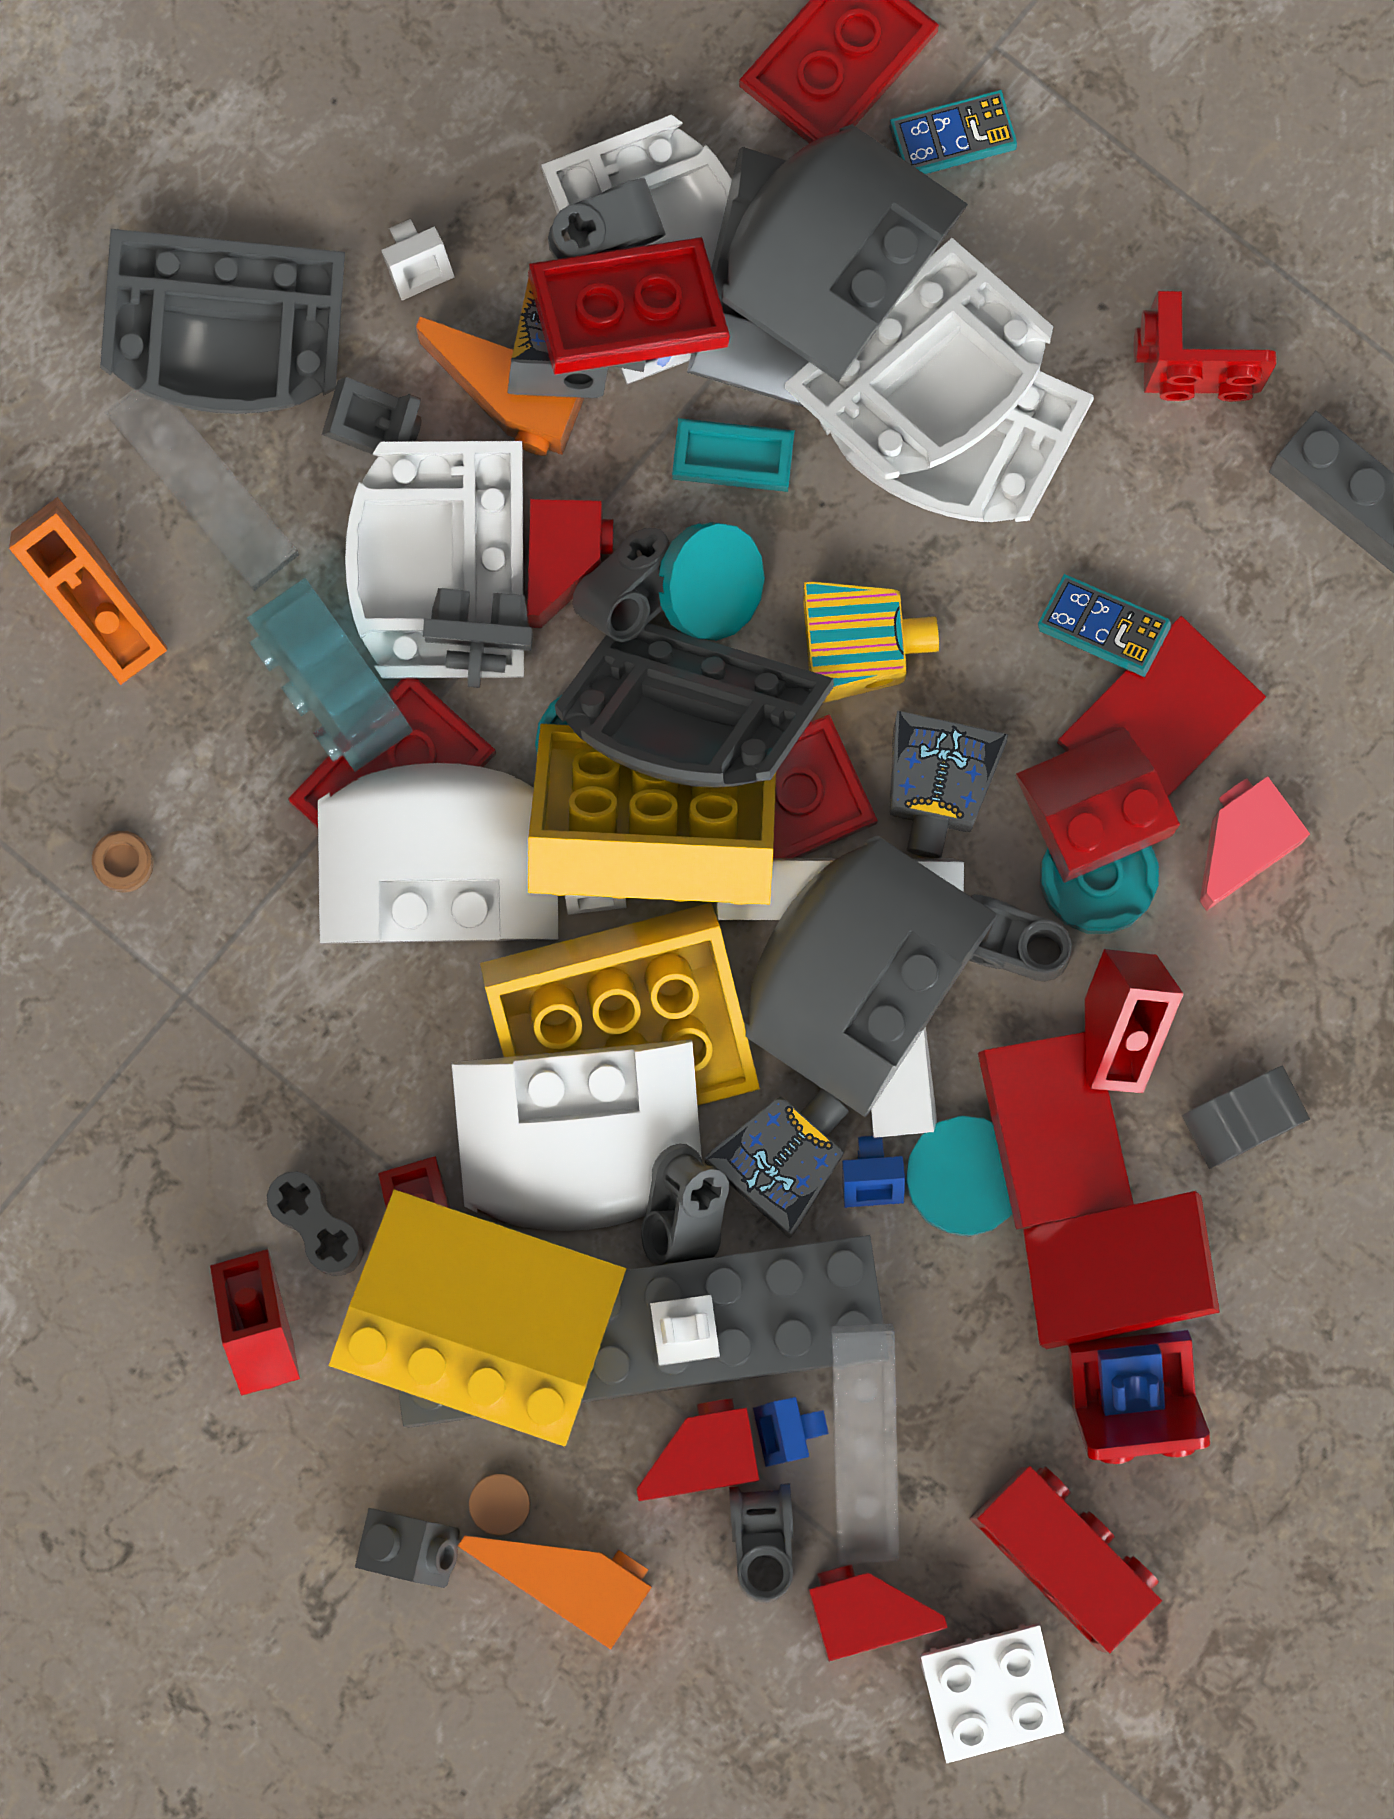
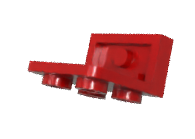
(1183, 372)
(1121, 1437)

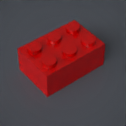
(1068, 1557)

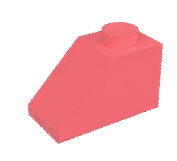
(1248, 838)

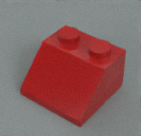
(1097, 803)

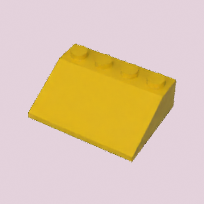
(640, 836)
(629, 988)
(478, 1317)

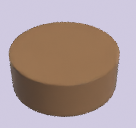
(122, 861)
(499, 1504)

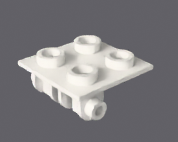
(992, 1692)

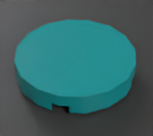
(711, 580)
(1105, 897)
(959, 1177)

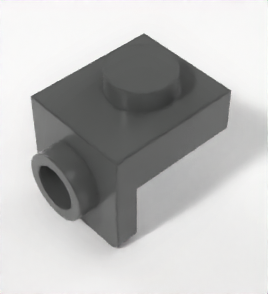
(368, 416)
(408, 1548)

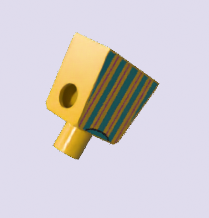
(861, 636)

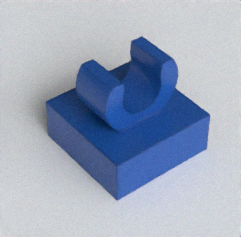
(872, 1176)
(1131, 1379)
(785, 1431)

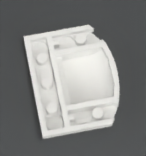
(682, 178)
(934, 371)
(1003, 471)
(427, 523)
(429, 858)
(572, 1131)

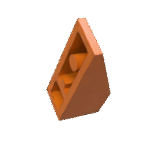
(484, 372)
(86, 590)
(576, 1584)

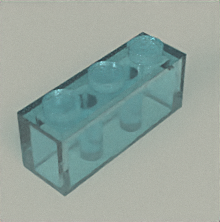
(327, 676)

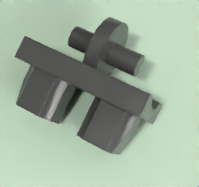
(451, 626)

